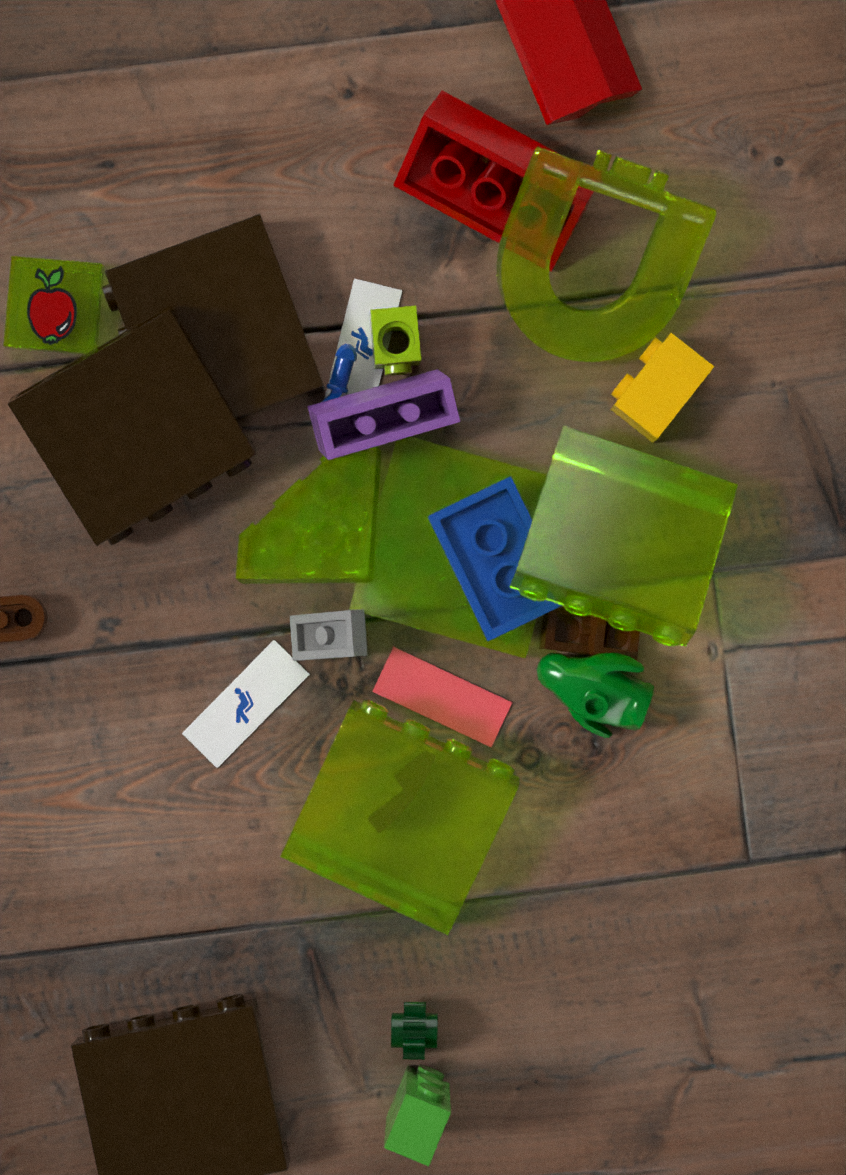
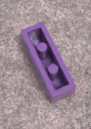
(383, 414)

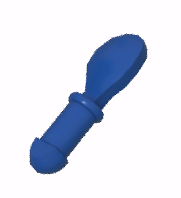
(341, 372)

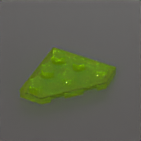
(318, 527)

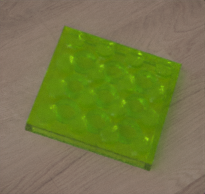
(410, 570)

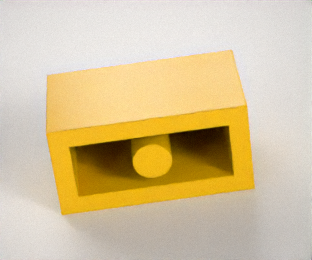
(661, 387)

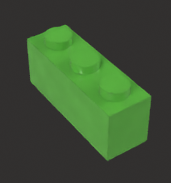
(418, 1114)

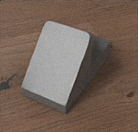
(328, 635)

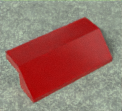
(569, 55)

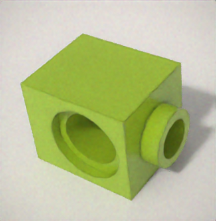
(395, 319)

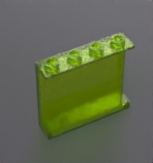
(624, 537)
(401, 815)

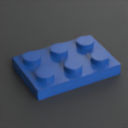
(483, 546)

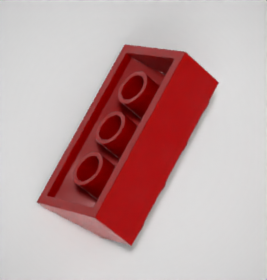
(474, 169)

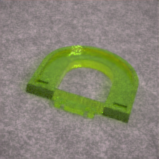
(658, 282)

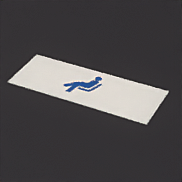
(357, 332)
(245, 704)

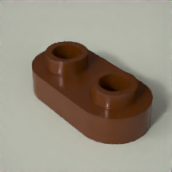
(9, 626)

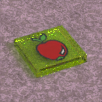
(53, 305)

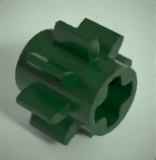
(414, 1030)

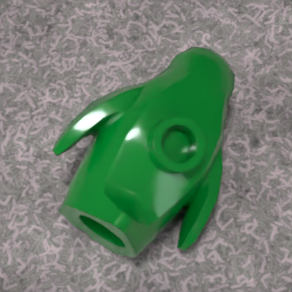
(598, 689)

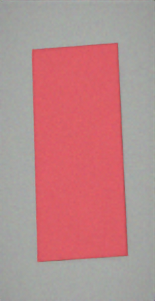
(442, 697)

